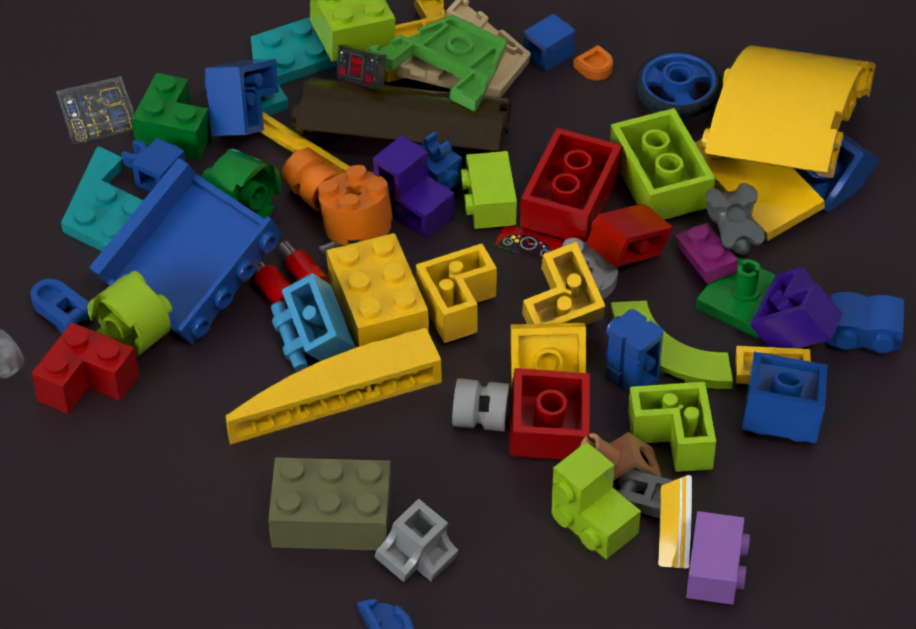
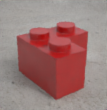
(81, 362)

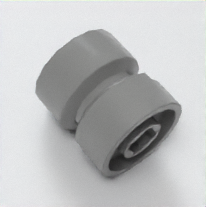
(468, 401)

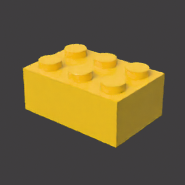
(376, 289)

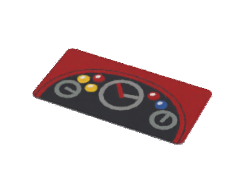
(527, 241)

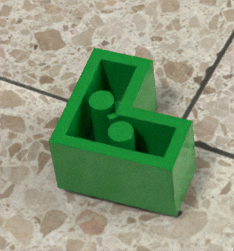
(170, 117)

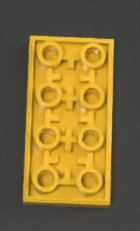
(782, 193)

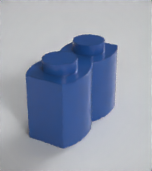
(868, 322)

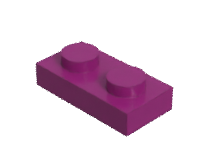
(706, 253)

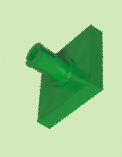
(737, 296)

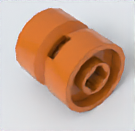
(304, 173)

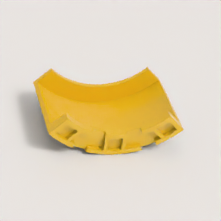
(786, 108)

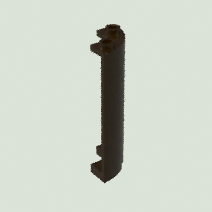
(396, 111)

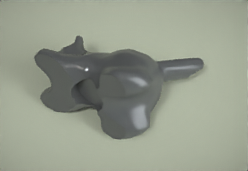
(734, 218)

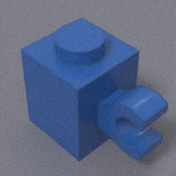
(151, 162)
(443, 163)

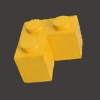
(454, 287)
(572, 292)

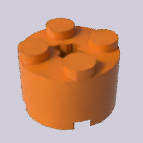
(355, 205)

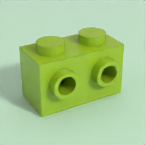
(490, 190)

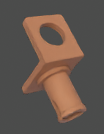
(626, 454)

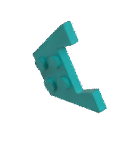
(296, 54)
(98, 207)

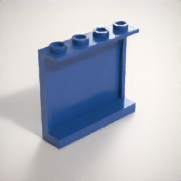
(189, 247)

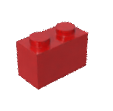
(629, 235)

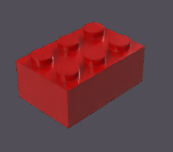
(570, 185)

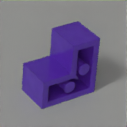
(414, 196)
(795, 312)

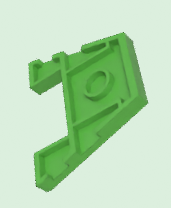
(456, 48)

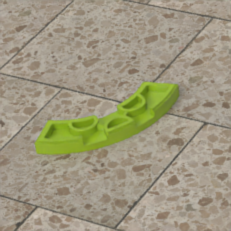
(683, 360)

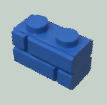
(633, 350)

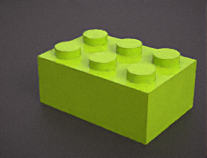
(662, 164)

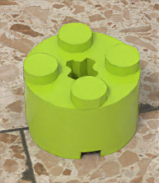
(131, 312)

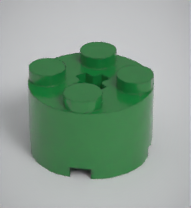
(246, 180)

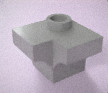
(417, 543)

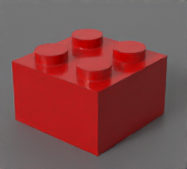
(548, 413)

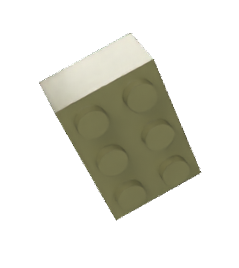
(330, 503)

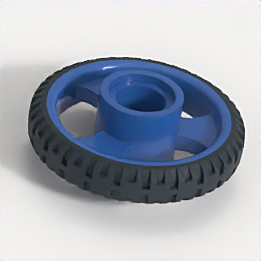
(678, 83)

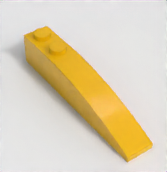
(340, 384)

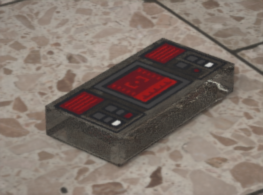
(361, 66)

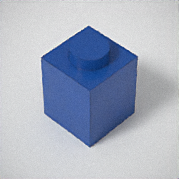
(550, 42)

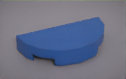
(383, 615)

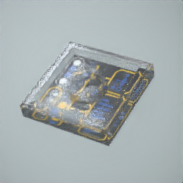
(96, 110)

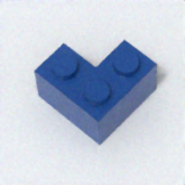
(236, 95)

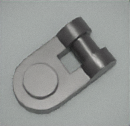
(636, 480)

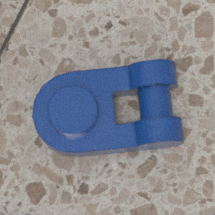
(52, 297)

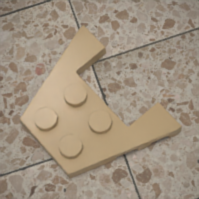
(510, 67)

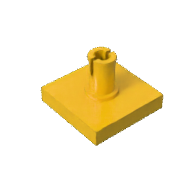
(548, 347)

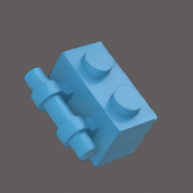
(317, 320)

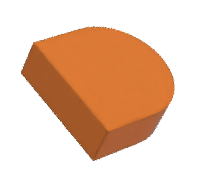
(594, 64)

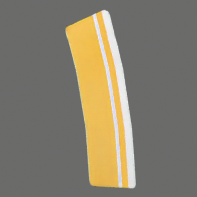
(675, 523)

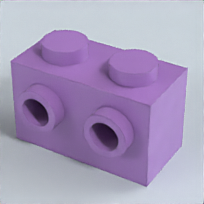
(716, 558)

